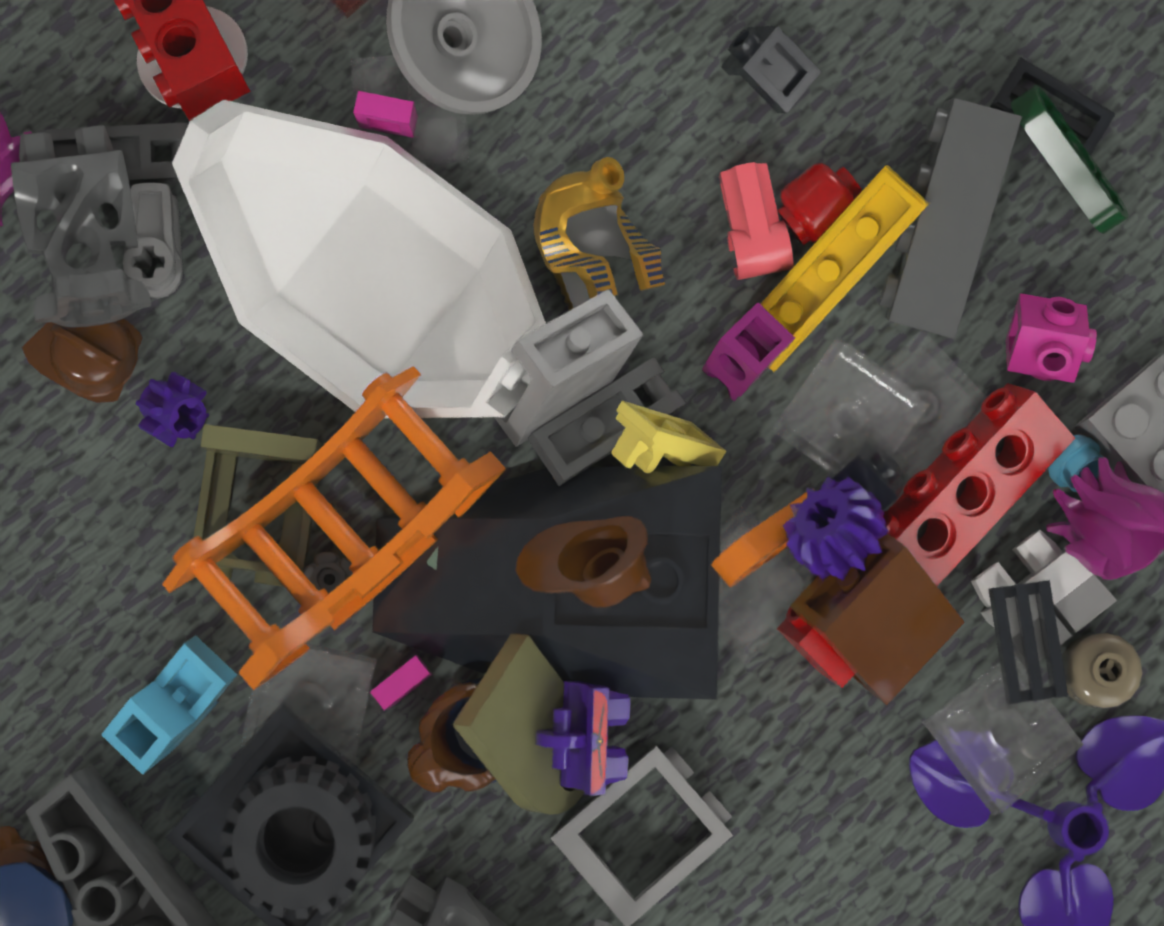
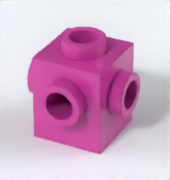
(1049, 338)

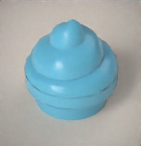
(1079, 454)

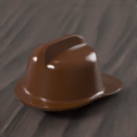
(86, 359)
(591, 559)

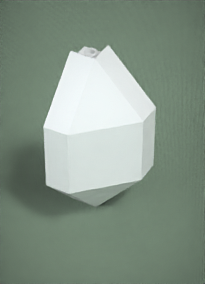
(359, 260)

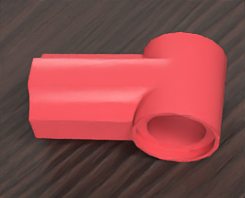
(756, 233)

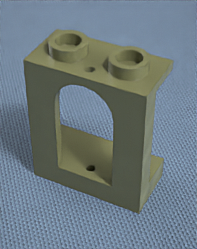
(222, 449)

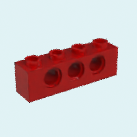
(194, 79)

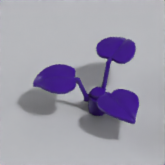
(1126, 767)

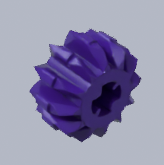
(835, 528)

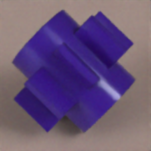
(172, 409)

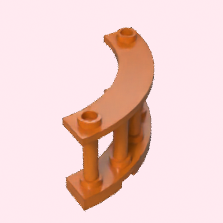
(371, 568)

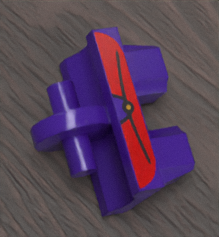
(581, 737)

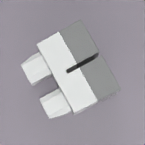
(1075, 590)

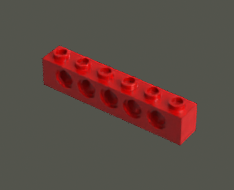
(955, 525)

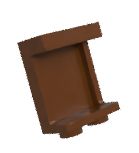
(881, 618)

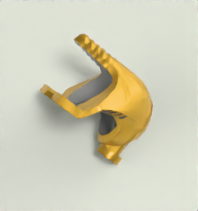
(581, 224)

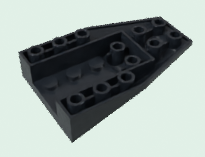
(643, 647)

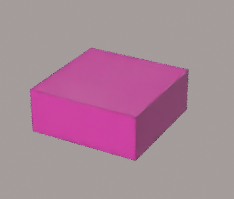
(385, 114)
(401, 683)

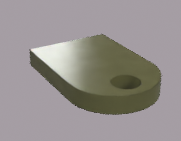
(502, 725)

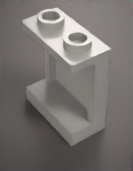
(570, 362)

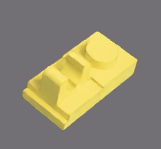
(655, 434)

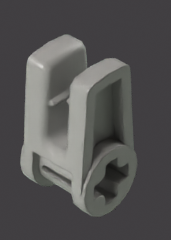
(157, 237)

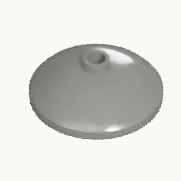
(491, 54)

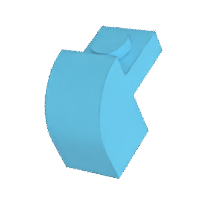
(170, 706)

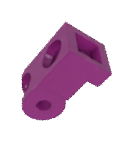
(747, 350)

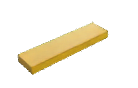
(843, 256)

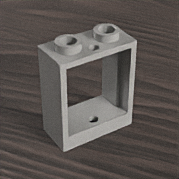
(600, 876)

